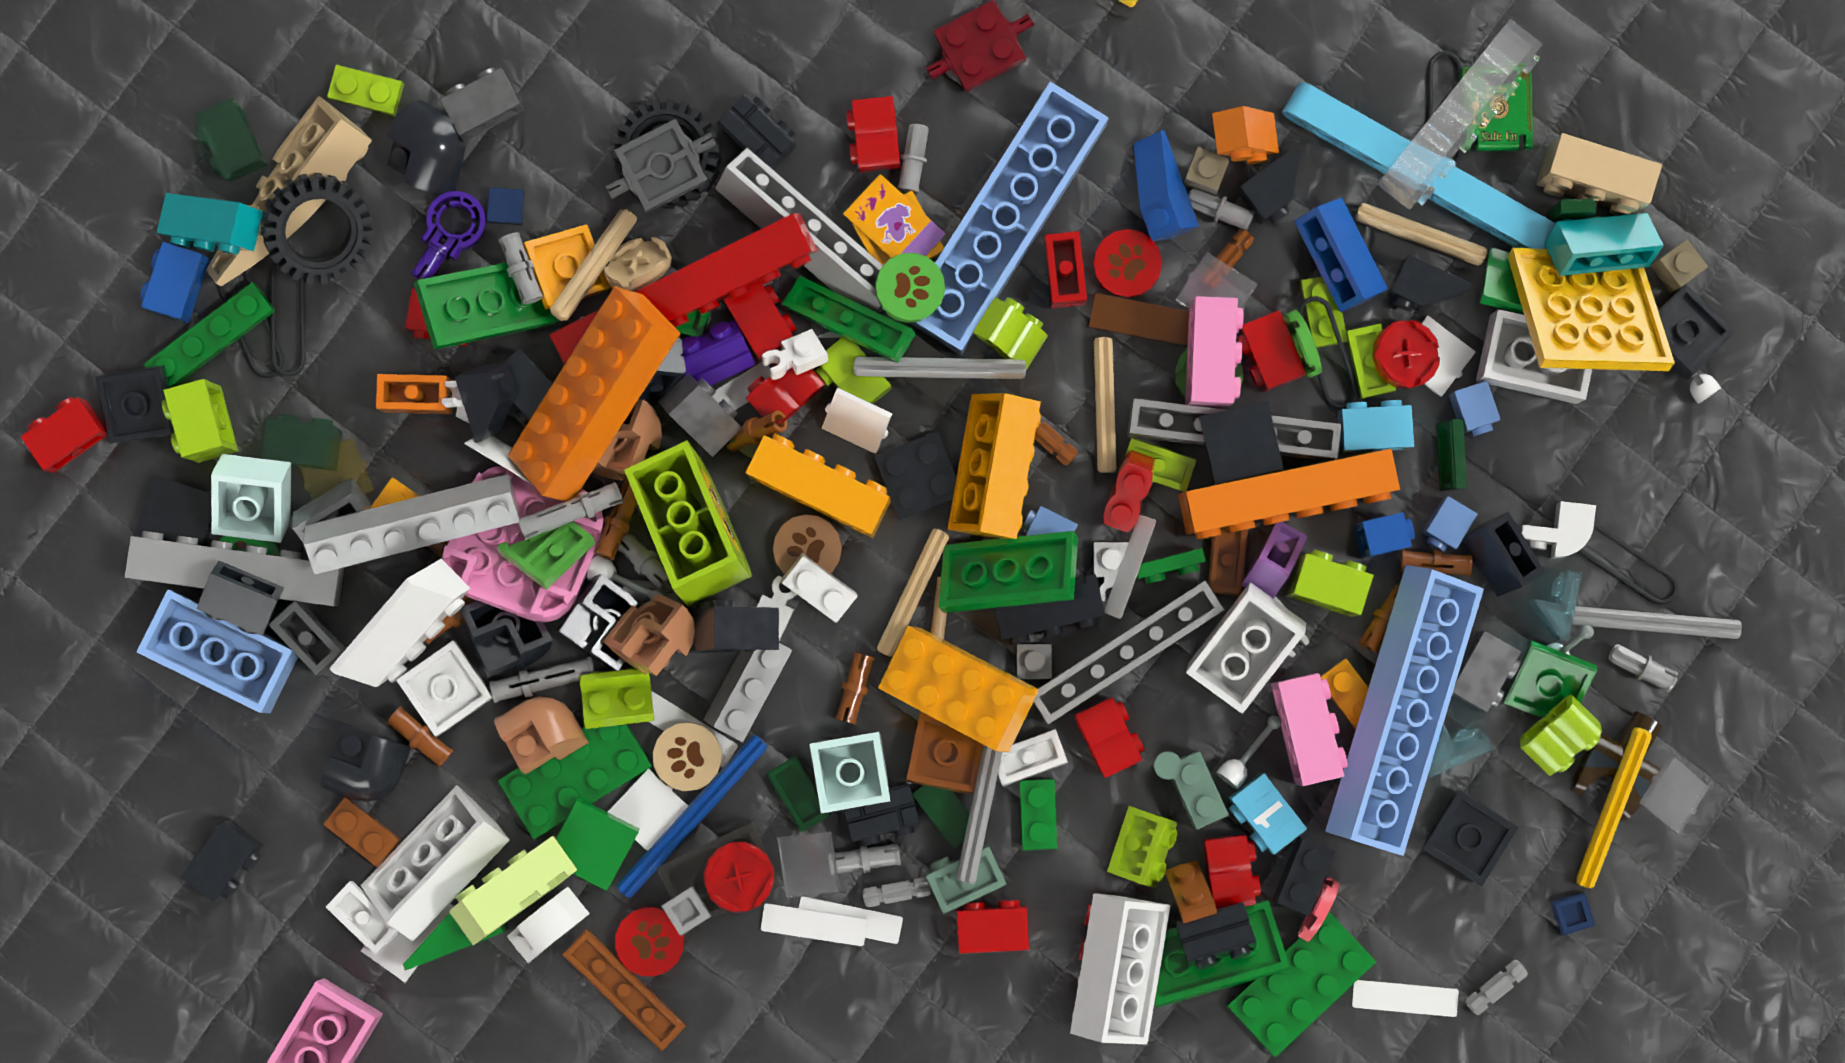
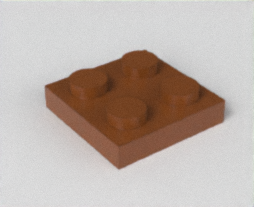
(943, 757)

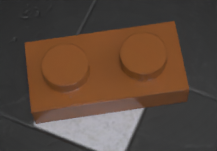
(362, 831)
(1190, 891)

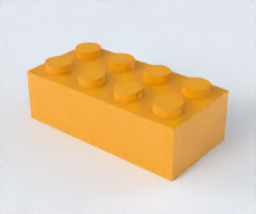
(994, 465)
(819, 486)
(958, 689)

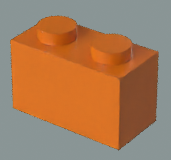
(1245, 134)
(412, 394)

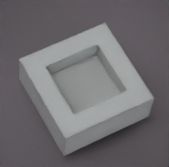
(1034, 661)
(686, 911)

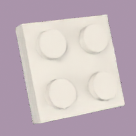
(445, 688)

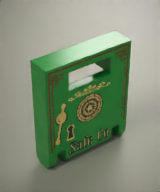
(1510, 121)

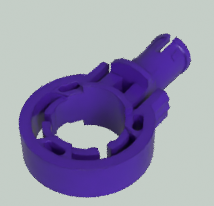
(435, 252)

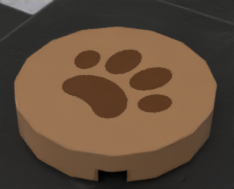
(808, 536)

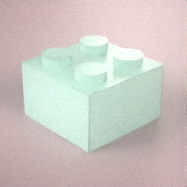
(251, 498)

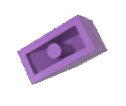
(1275, 559)

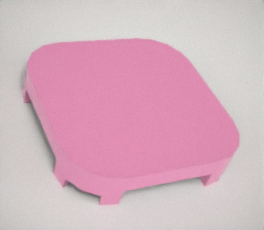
(503, 584)

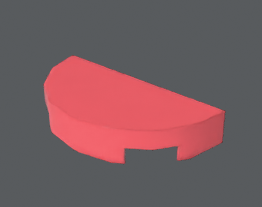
(1320, 909)

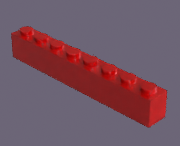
(715, 277)

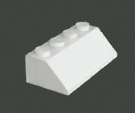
(403, 626)
(434, 863)
(1120, 969)

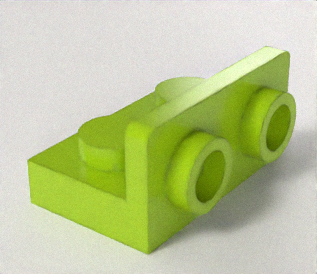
(616, 698)
(1143, 847)

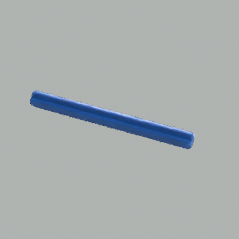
(691, 816)

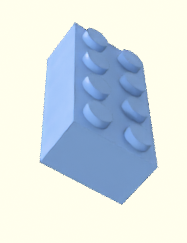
(218, 653)

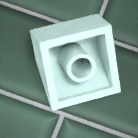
(850, 772)

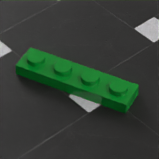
(849, 319)
(213, 334)

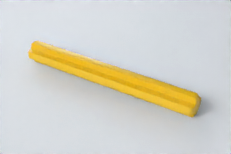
(1613, 807)

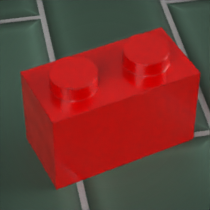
(1065, 269)
(760, 318)
(1270, 352)
(64, 434)
(992, 927)

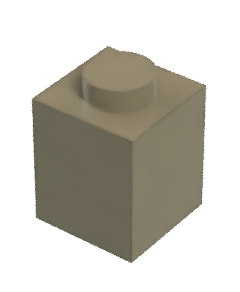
(1206, 171)
(1679, 266)

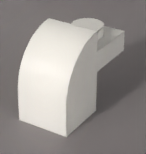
(1570, 533)
(547, 924)

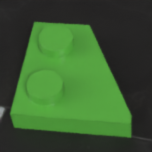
(548, 553)

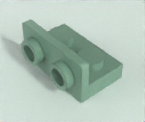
(951, 892)

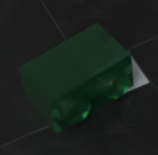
(230, 140)
(302, 443)

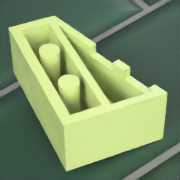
(511, 890)

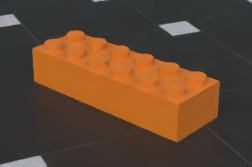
(593, 394)
(1289, 491)

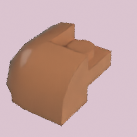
(629, 446)
(652, 634)
(539, 732)

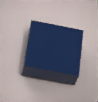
(505, 206)
(1572, 913)

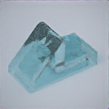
(1559, 616)
(1452, 752)

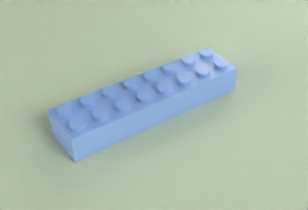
(1011, 212)
(1404, 709)

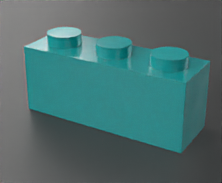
(209, 223)
(1603, 244)

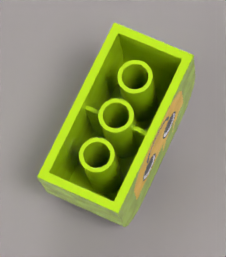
(688, 523)

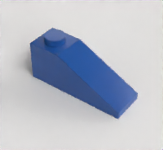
(1161, 189)

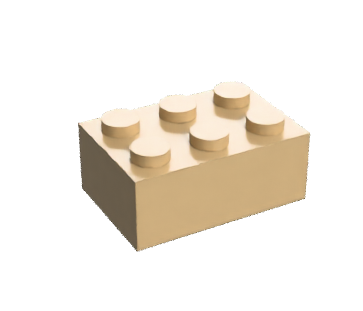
(1598, 173)

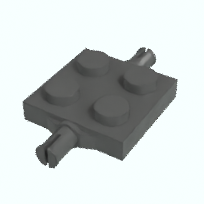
(661, 165)

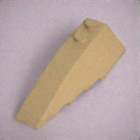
(319, 143)

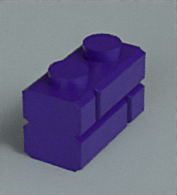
(717, 353)

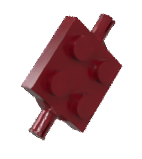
(979, 46)

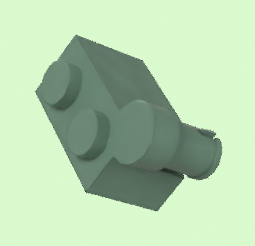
(1193, 786)

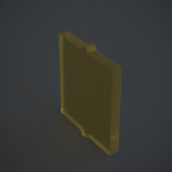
(349, 465)

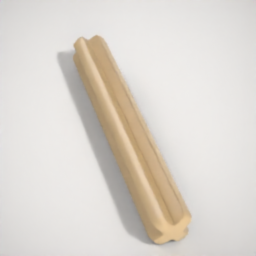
(1421, 234)
(593, 264)
(1105, 405)
(913, 592)

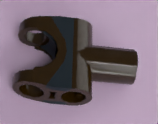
(1606, 758)

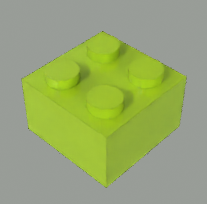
(199, 421)
(1330, 584)

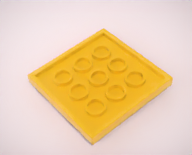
(1589, 317)

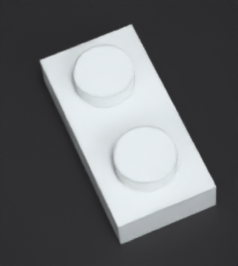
(819, 587)
(1031, 758)
(361, 917)

